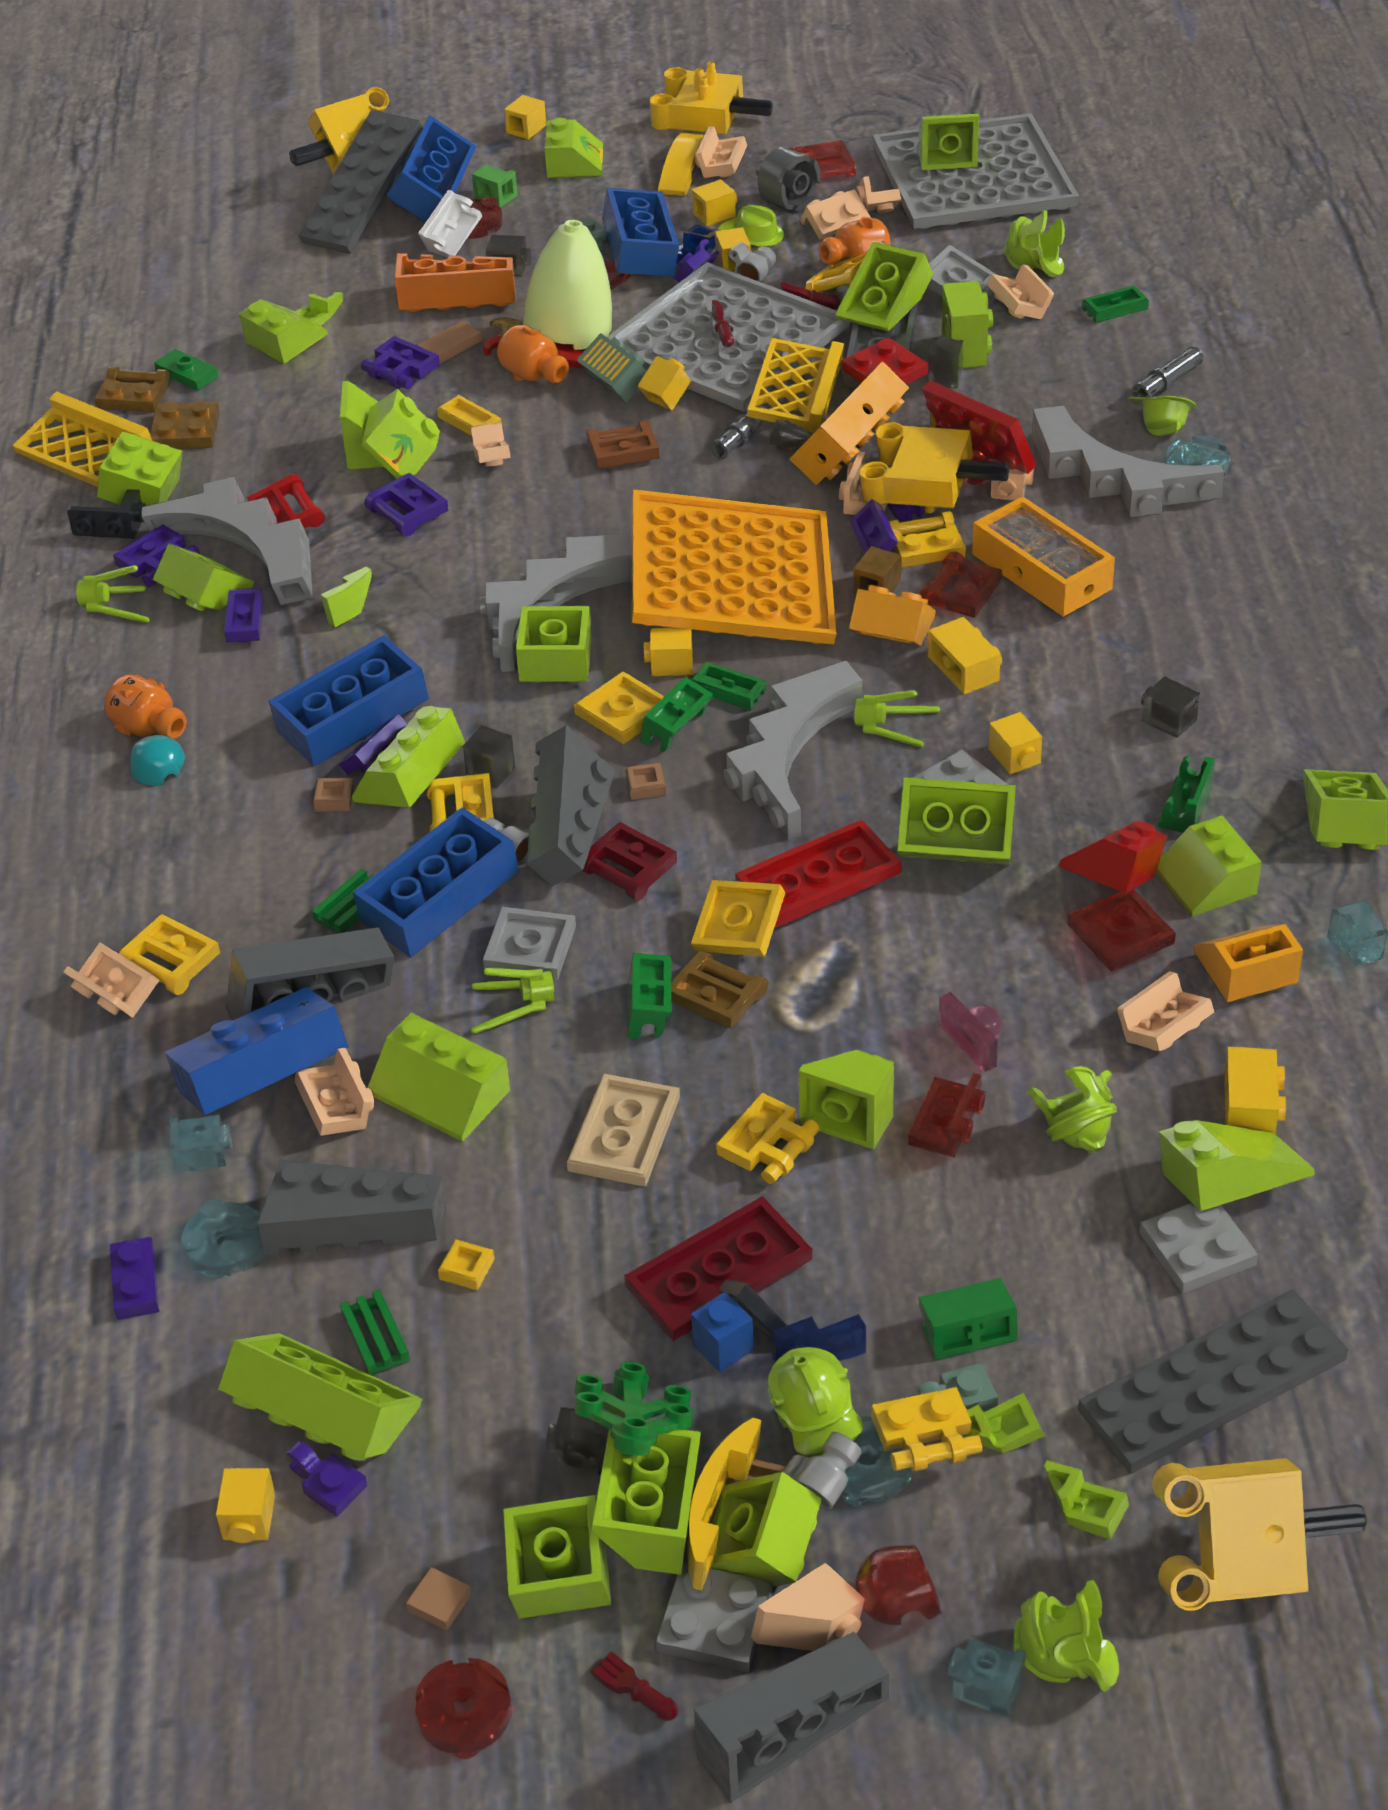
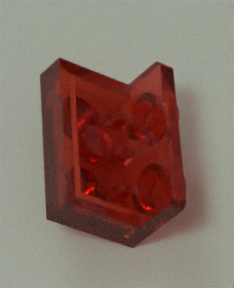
(947, 1115)

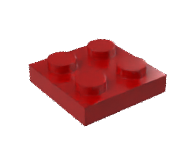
(896, 357)

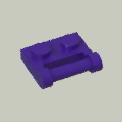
(412, 496)

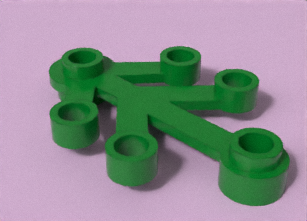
(633, 1433)

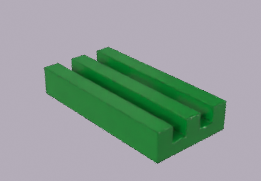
(1115, 304)
(730, 685)
(339, 902)
(364, 1307)

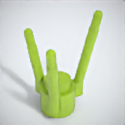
(94, 593)
(871, 712)
(534, 986)

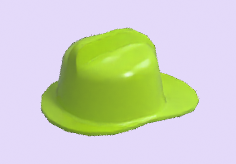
(758, 224)
(1164, 413)

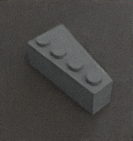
(328, 965)

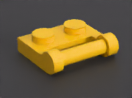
(835, 275)
(927, 546)
(470, 792)
(176, 945)

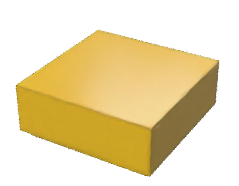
(466, 1264)

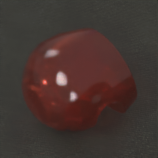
(896, 1583)

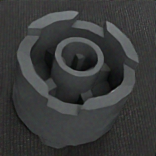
(787, 178)

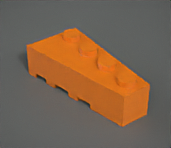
(453, 282)

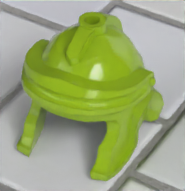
(1032, 247)
(1082, 1115)
(812, 1398)
(1066, 1639)

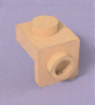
(881, 201)
(489, 444)
(1013, 487)

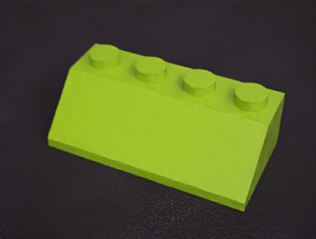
(317, 1394)

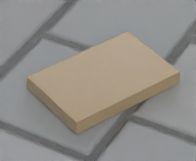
(623, 1130)

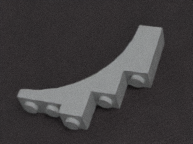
(1107, 472)
(252, 524)
(584, 566)
(775, 739)

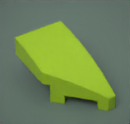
(321, 308)
(347, 599)
(1005, 1425)
(1084, 1503)

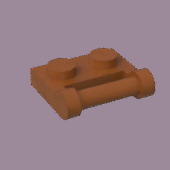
(623, 445)

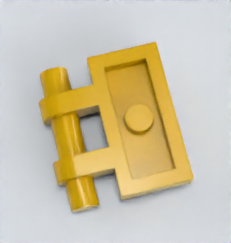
(758, 1130)
(924, 1419)

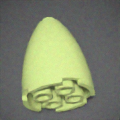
(570, 289)

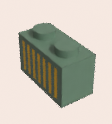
(613, 366)

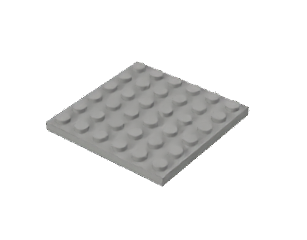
(1012, 177)
(683, 329)

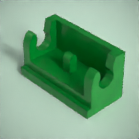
(674, 712)
(1187, 796)
(648, 993)
(969, 1318)

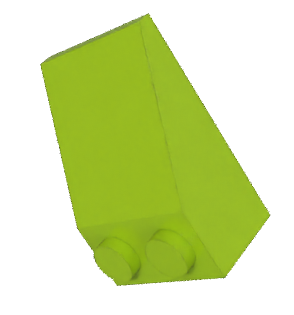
(885, 287)
(1347, 808)
(1226, 1162)

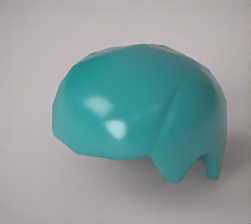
(155, 759)

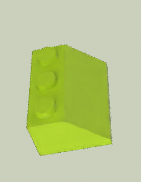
(411, 759)
(956, 821)
(439, 1077)
(648, 1500)

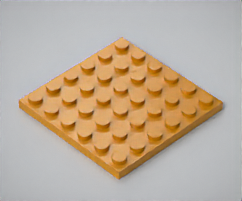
(731, 567)

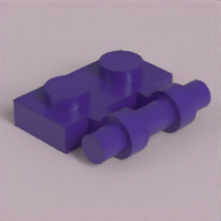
(404, 358)
(148, 552)

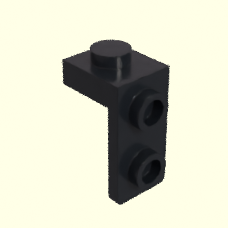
(109, 522)

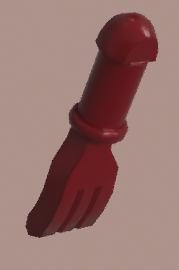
(826, 300)
(721, 325)
(621, 1679)

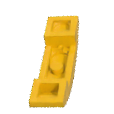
(679, 163)
(731, 1460)

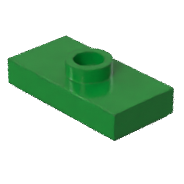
(187, 369)

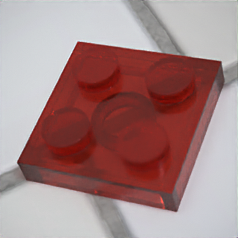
(1121, 929)

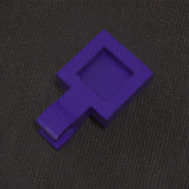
(692, 262)
(328, 1483)

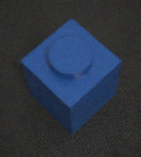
(722, 1332)

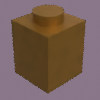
(879, 569)

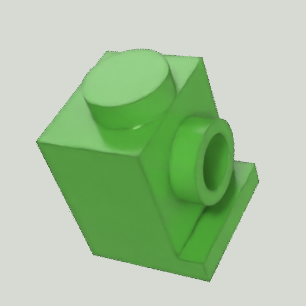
(494, 183)

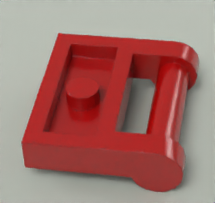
(292, 485)

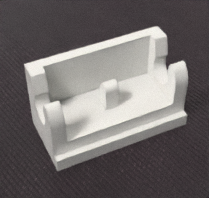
(449, 224)

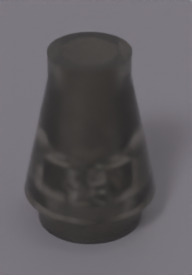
(788, 435)

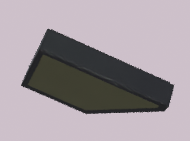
(763, 1316)

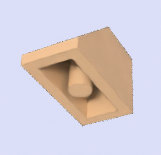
(809, 1612)

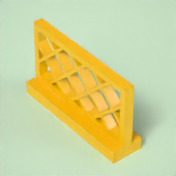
(818, 389)
(75, 417)

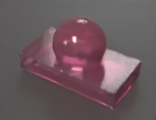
(972, 1030)

